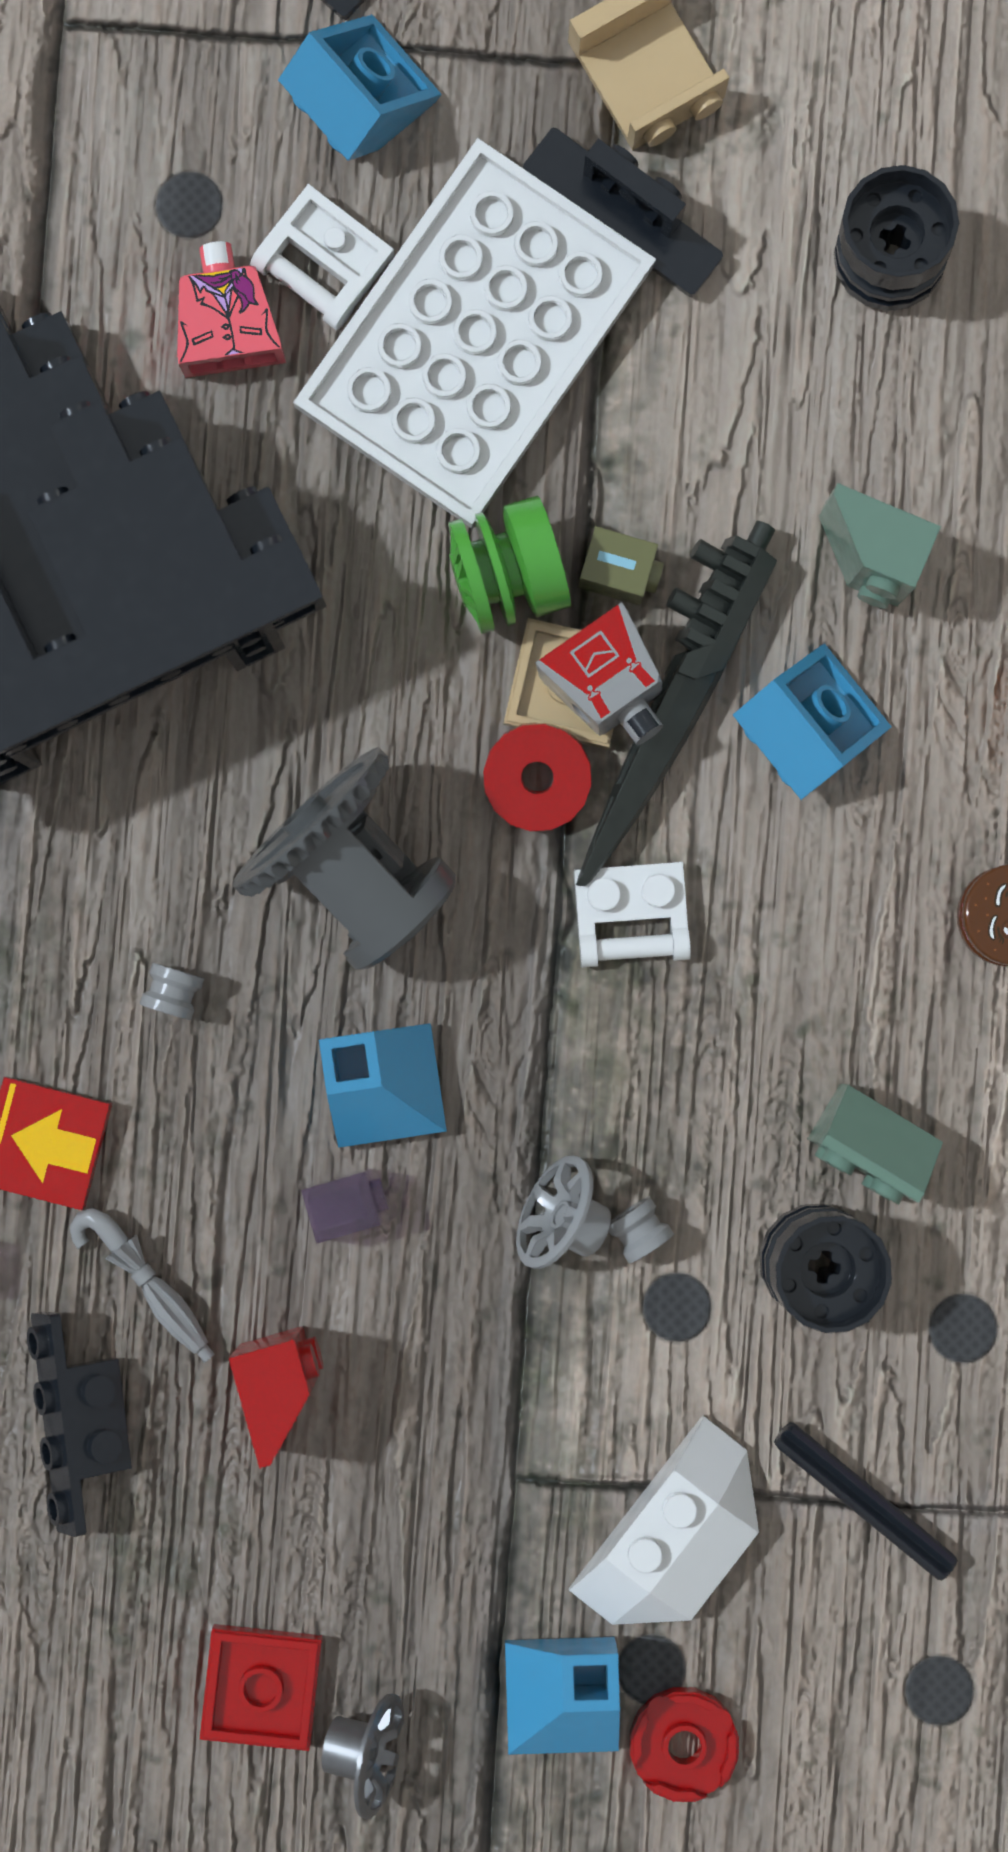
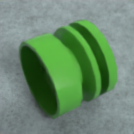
(509, 564)

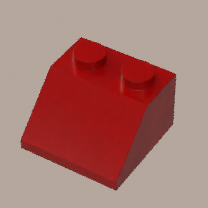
(273, 1385)

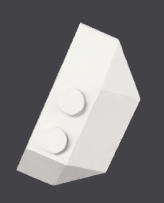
(676, 1535)

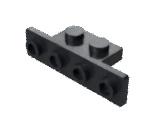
(629, 202)
(80, 1419)

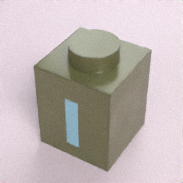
(620, 566)

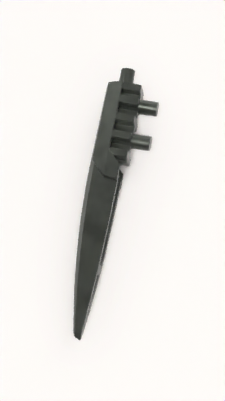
(690, 678)

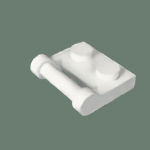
(331, 241)
(633, 895)

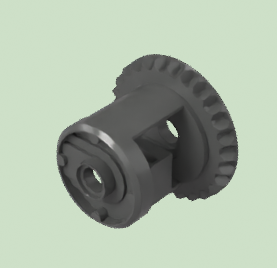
(352, 865)

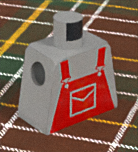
(606, 676)

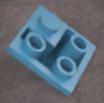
(383, 1085)
(562, 1695)

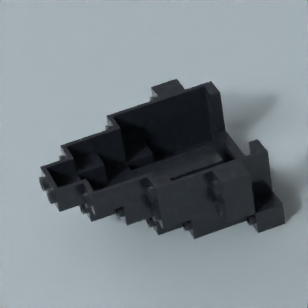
(117, 550)

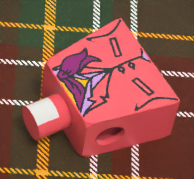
(224, 317)

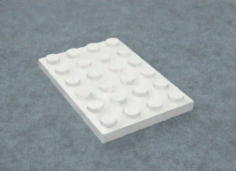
(474, 333)

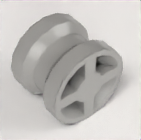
(171, 991)
(639, 1230)

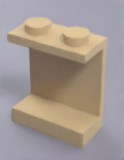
(645, 67)

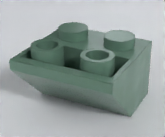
(878, 1143)

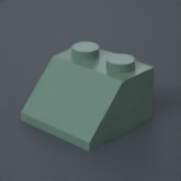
(876, 545)

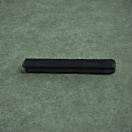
(866, 1501)

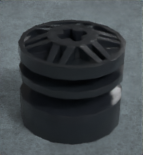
(900, 209)
(838, 1295)

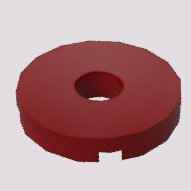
(531, 808)
(679, 1711)

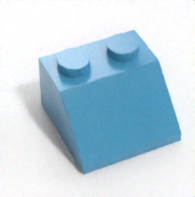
(357, 85)
(811, 721)

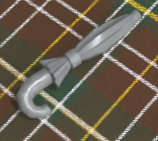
(163, 1300)

